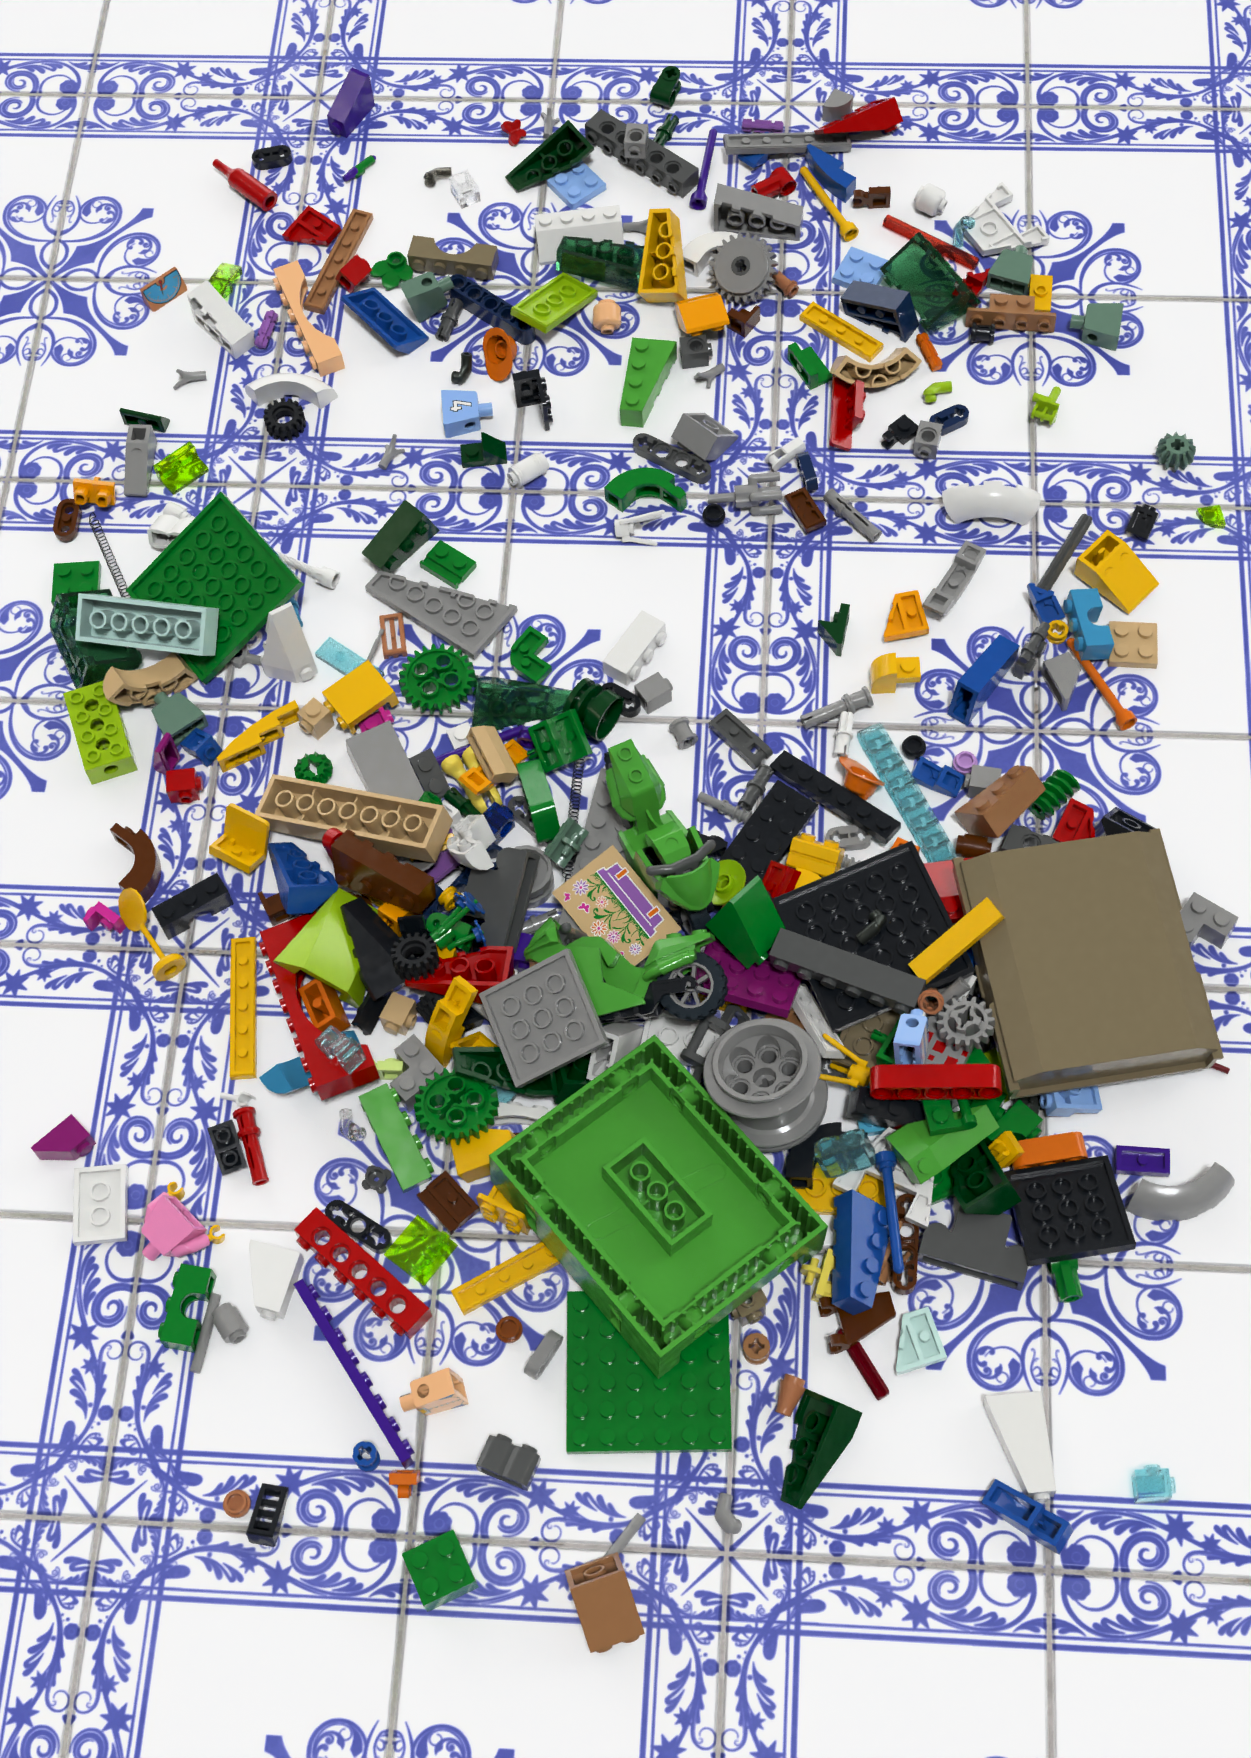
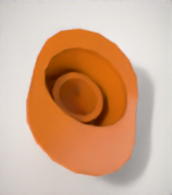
(499, 353)
(859, 778)

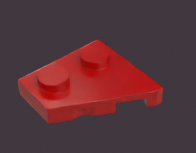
(312, 228)
(1075, 822)

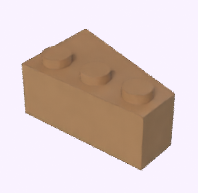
(1001, 802)

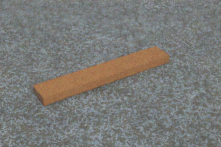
(341, 253)

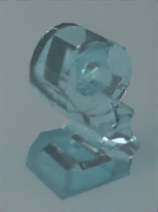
(346, 1049)

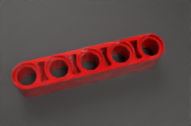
(935, 1081)

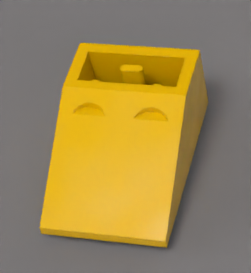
(1115, 572)

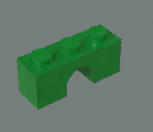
(189, 1285)

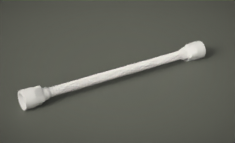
(323, 575)

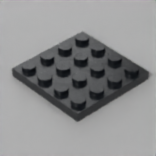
(1070, 1211)

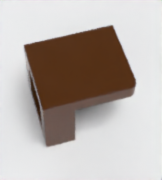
(743, 321)
(274, 909)

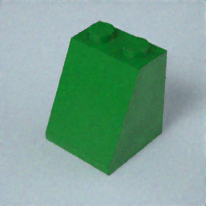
(748, 924)

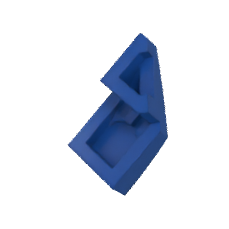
(1045, 604)

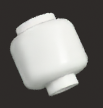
(930, 199)

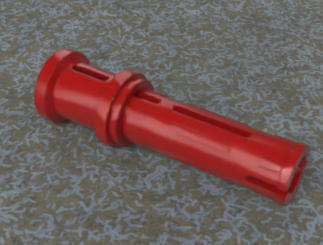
(249, 1135)

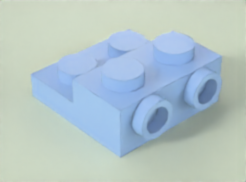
(1072, 1101)

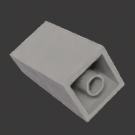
(383, 763)

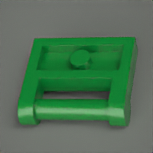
(941, 1118)

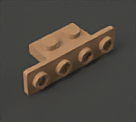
(1012, 313)

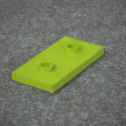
(554, 302)

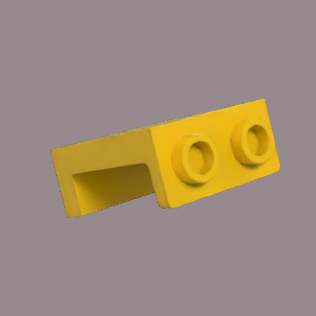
(358, 696)

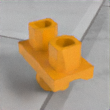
(94, 491)

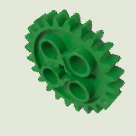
(437, 679)
(455, 1106)

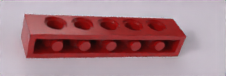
(319, 1225)

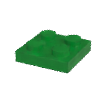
(75, 577)

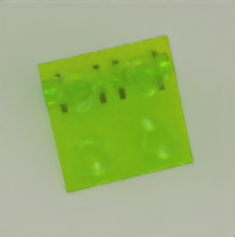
(421, 1250)

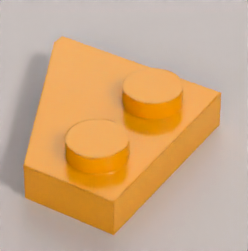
(906, 617)

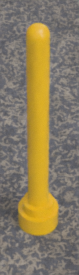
(847, 229)

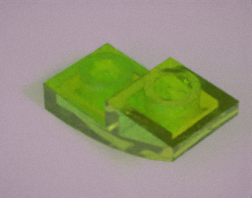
(224, 277)

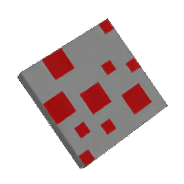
(939, 1052)

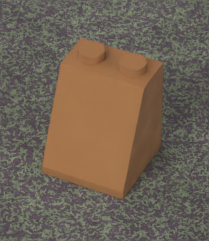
(604, 1603)

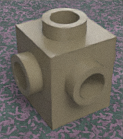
(751, 1312)

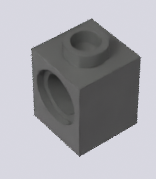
(695, 351)

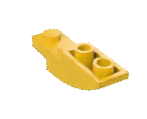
(447, 1019)

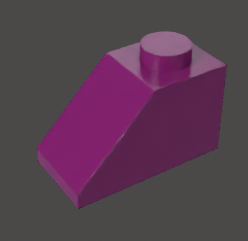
(64, 1142)

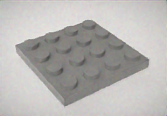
(543, 1018)

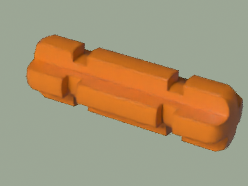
(929, 351)

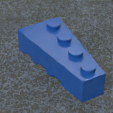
(858, 1251)

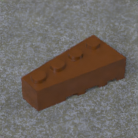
(380, 874)

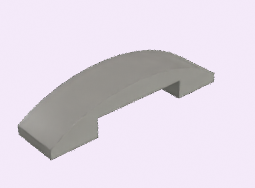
(956, 579)

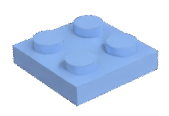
(576, 185)
(859, 267)

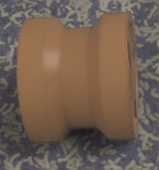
(756, 1354)

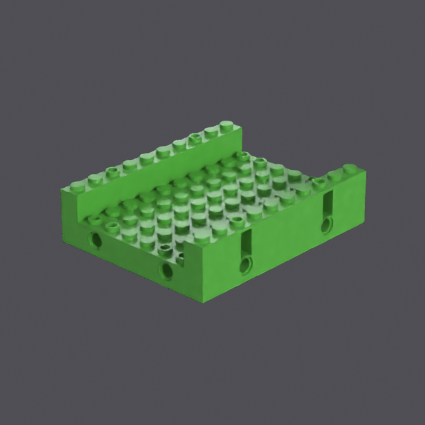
(691, 1246)

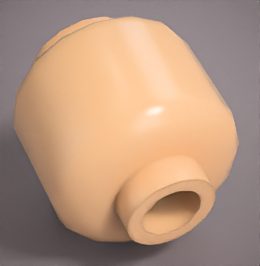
(607, 316)

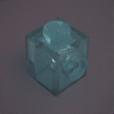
(1152, 1485)

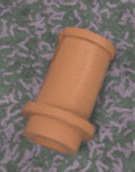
(786, 285)

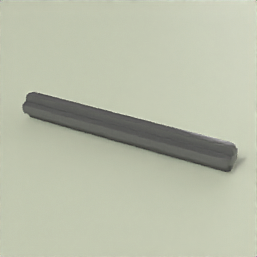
(1065, 552)

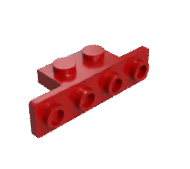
(845, 412)

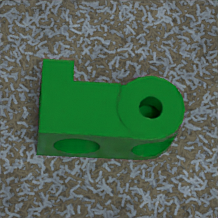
(460, 929)

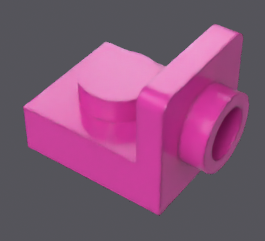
(375, 719)
(103, 915)

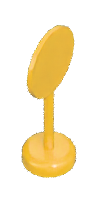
(134, 915)

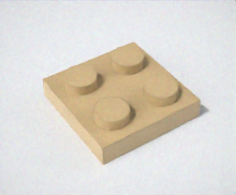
(1134, 645)

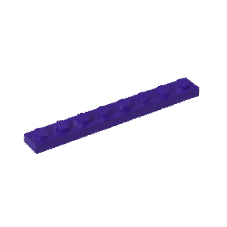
(361, 1381)

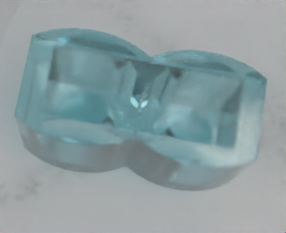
(844, 1153)

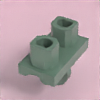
(566, 843)

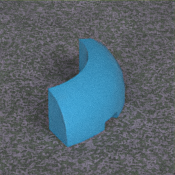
(290, 1074)

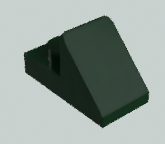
(488, 452)
(834, 632)

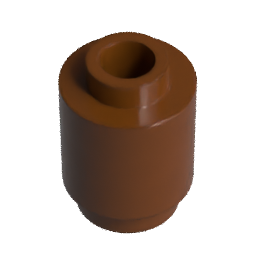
(972, 845)

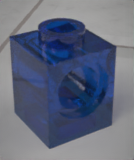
(500, 821)

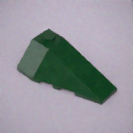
(557, 153)
(489, 1066)
(981, 1183)

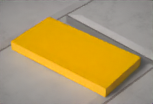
(822, 1196)

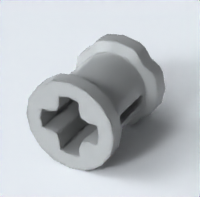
(683, 733)

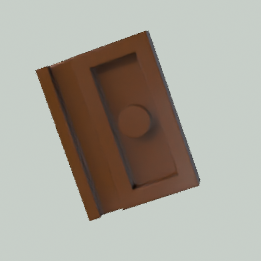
(448, 1202)

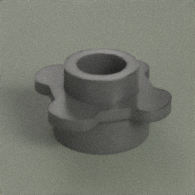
(371, 1174)

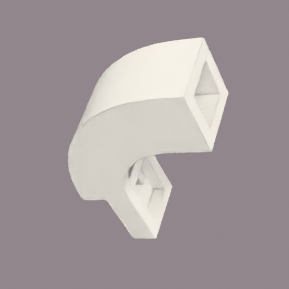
(699, 251)

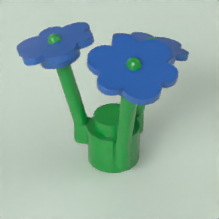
(444, 935)

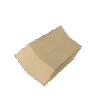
(492, 754)

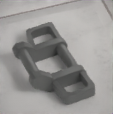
(720, 1026)

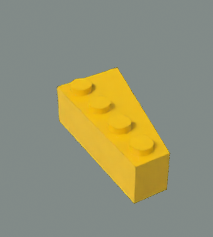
(662, 262)

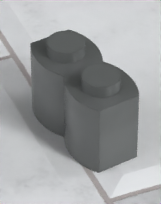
(509, 1462)

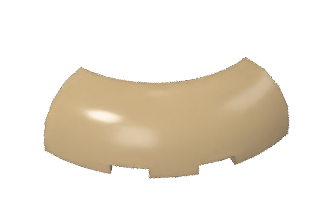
(892, 369)
(142, 685)

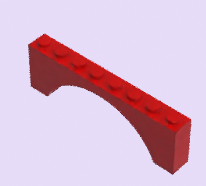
(327, 1074)

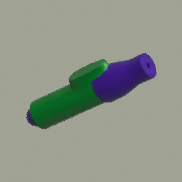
(359, 169)

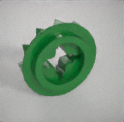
(323, 765)

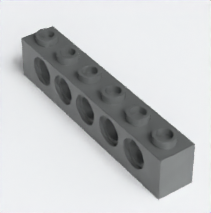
(660, 163)

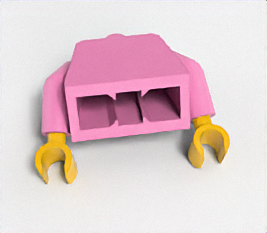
(173, 1227)

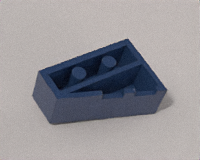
(881, 306)

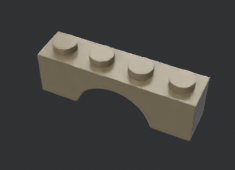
(477, 262)

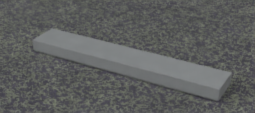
(784, 142)

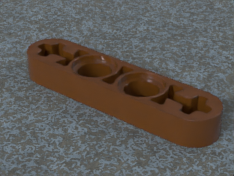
(908, 1244)

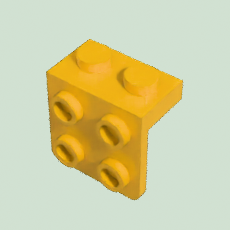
(243, 839)
(497, 1208)

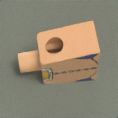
(435, 1393)

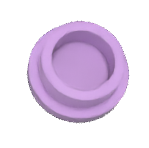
(963, 762)

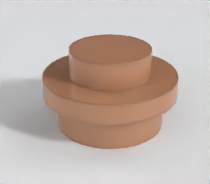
(236, 1504)

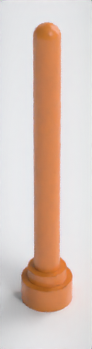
(1124, 718)

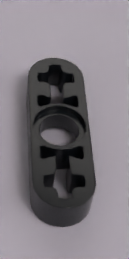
(377, 1230)

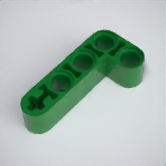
(538, 800)

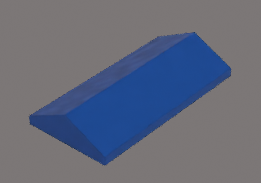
(386, 320)

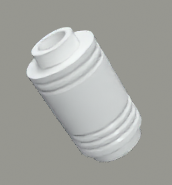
(528, 469)

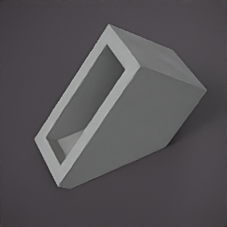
(1061, 677)

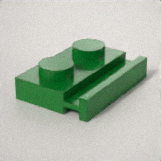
(448, 564)

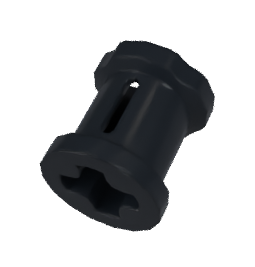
(982, 332)

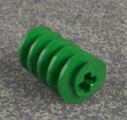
(1058, 788)

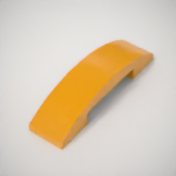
(475, 777)

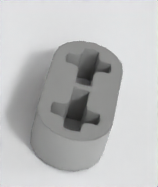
(849, 837)
(543, 1354)

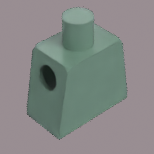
(1011, 272)
(426, 294)
(1100, 324)
(177, 716)

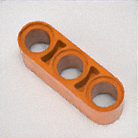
(1051, 1150)

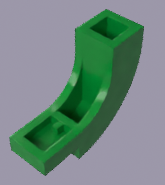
(644, 483)

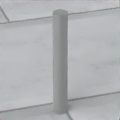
(205, 1333)
(626, 1535)

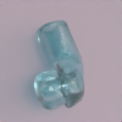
(958, 231)

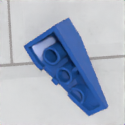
(298, 880)

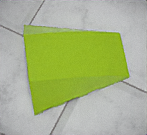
(326, 951)

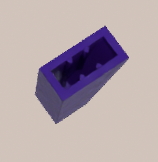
(351, 103)

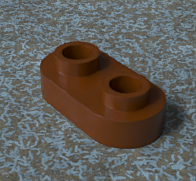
(65, 521)

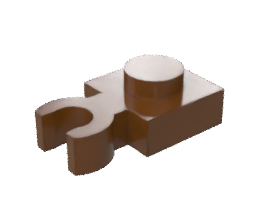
(875, 197)

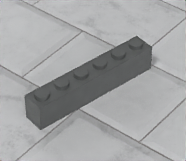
(846, 971)

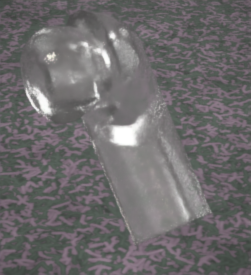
(350, 1129)

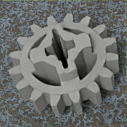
(973, 1030)

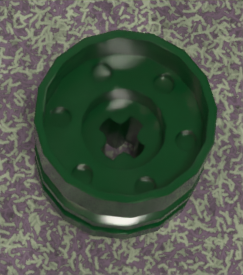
(595, 708)

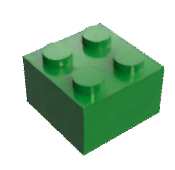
(440, 1570)

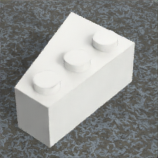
(220, 320)

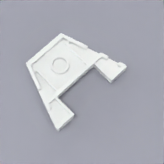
(995, 232)
(921, 1206)

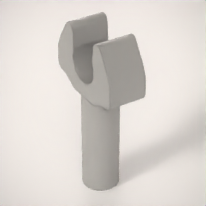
(246, 657)

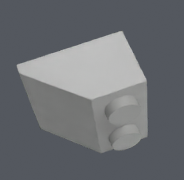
(703, 436)

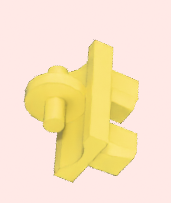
(823, 1287)

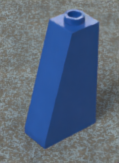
(982, 679)

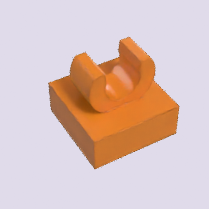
(404, 1480)

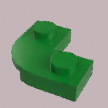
(525, 659)

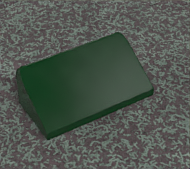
(134, 417)

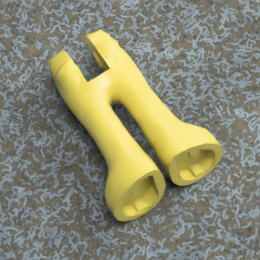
(454, 767)

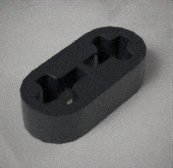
(272, 157)
(629, 698)

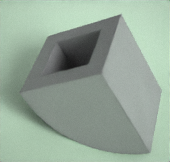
(837, 105)

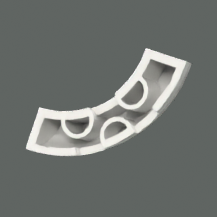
(281, 384)
(991, 500)
(470, 842)

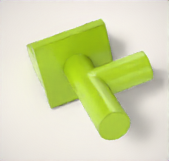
(1046, 406)

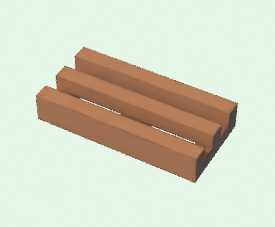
(394, 651)

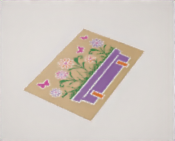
(616, 905)

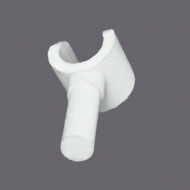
(240, 1099)

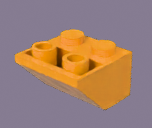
(701, 314)

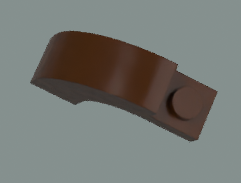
(147, 866)

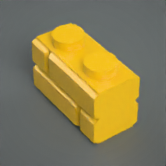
(814, 855)

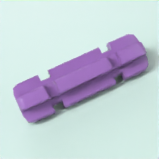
(762, 126)
(266, 329)

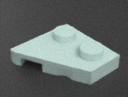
(918, 1342)

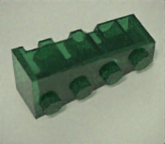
(601, 261)

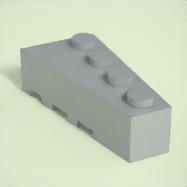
(753, 213)

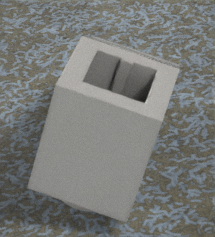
(139, 459)

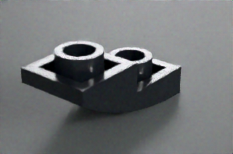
(227, 1147)

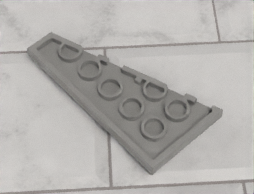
(446, 612)

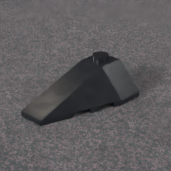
(372, 948)

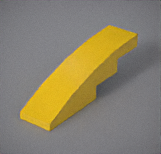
(252, 741)

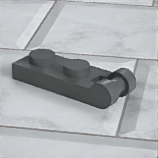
(740, 738)

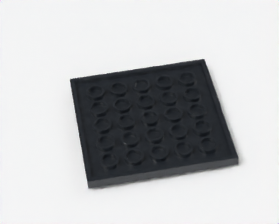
(840, 907)

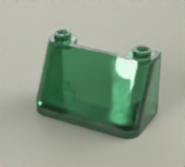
(930, 280)
(86, 660)

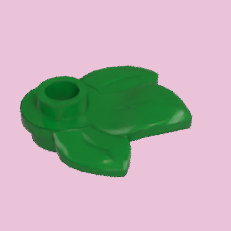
(392, 270)

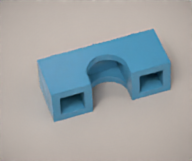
(1091, 640)

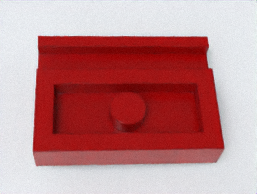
(780, 879)

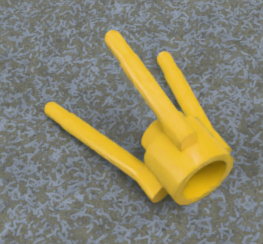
(857, 1074)

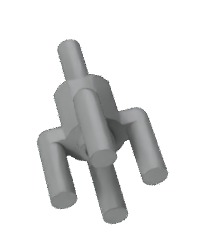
(751, 495)

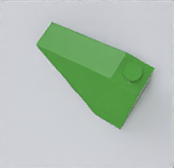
(927, 1155)

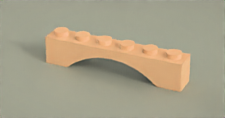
(322, 348)

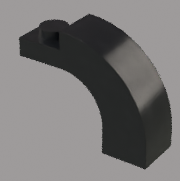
(801, 1158)

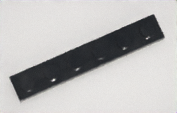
(835, 797)

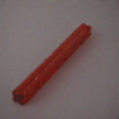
(943, 247)

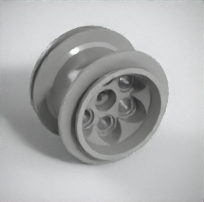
(776, 1107)

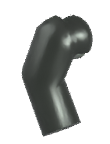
(465, 370)
(872, 929)

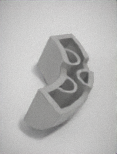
(1181, 1201)

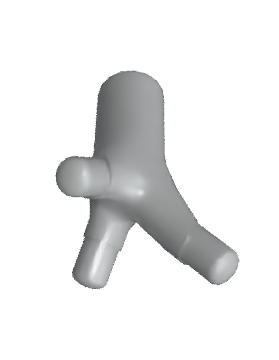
(549, 123)
(636, 226)
(710, 374)
(189, 376)
(390, 452)

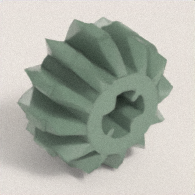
(1175, 451)

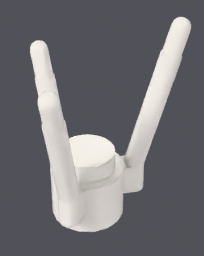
(625, 527)

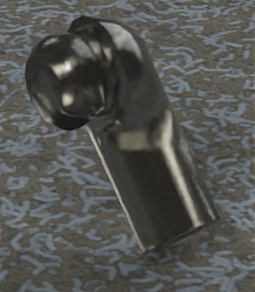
(436, 173)

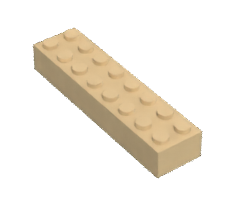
(390, 822)

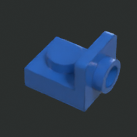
(202, 745)

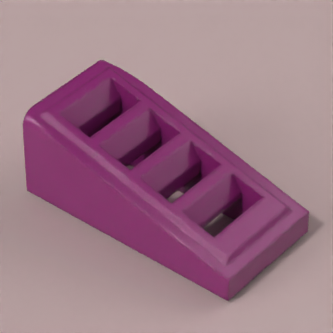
(166, 755)

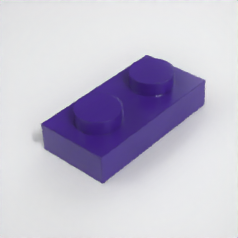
(1142, 1161)

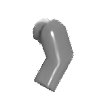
(725, 1517)

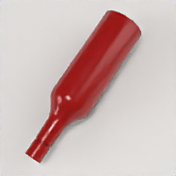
(248, 186)

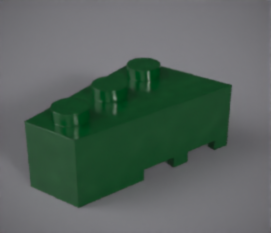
(399, 538)

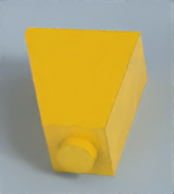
(473, 1157)

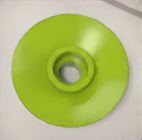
(730, 881)

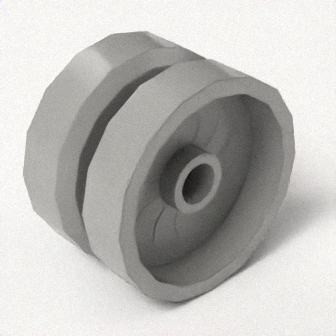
(544, 878)

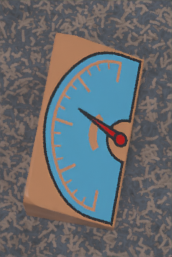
(163, 289)

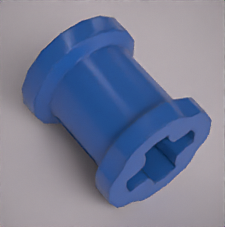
(362, 1463)

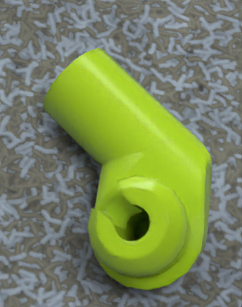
(936, 388)

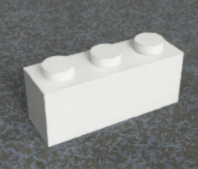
(634, 648)

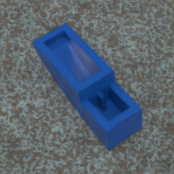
(830, 173)
(1028, 1516)

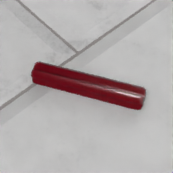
(868, 1370)

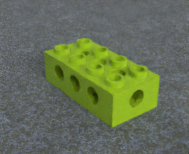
(99, 733)

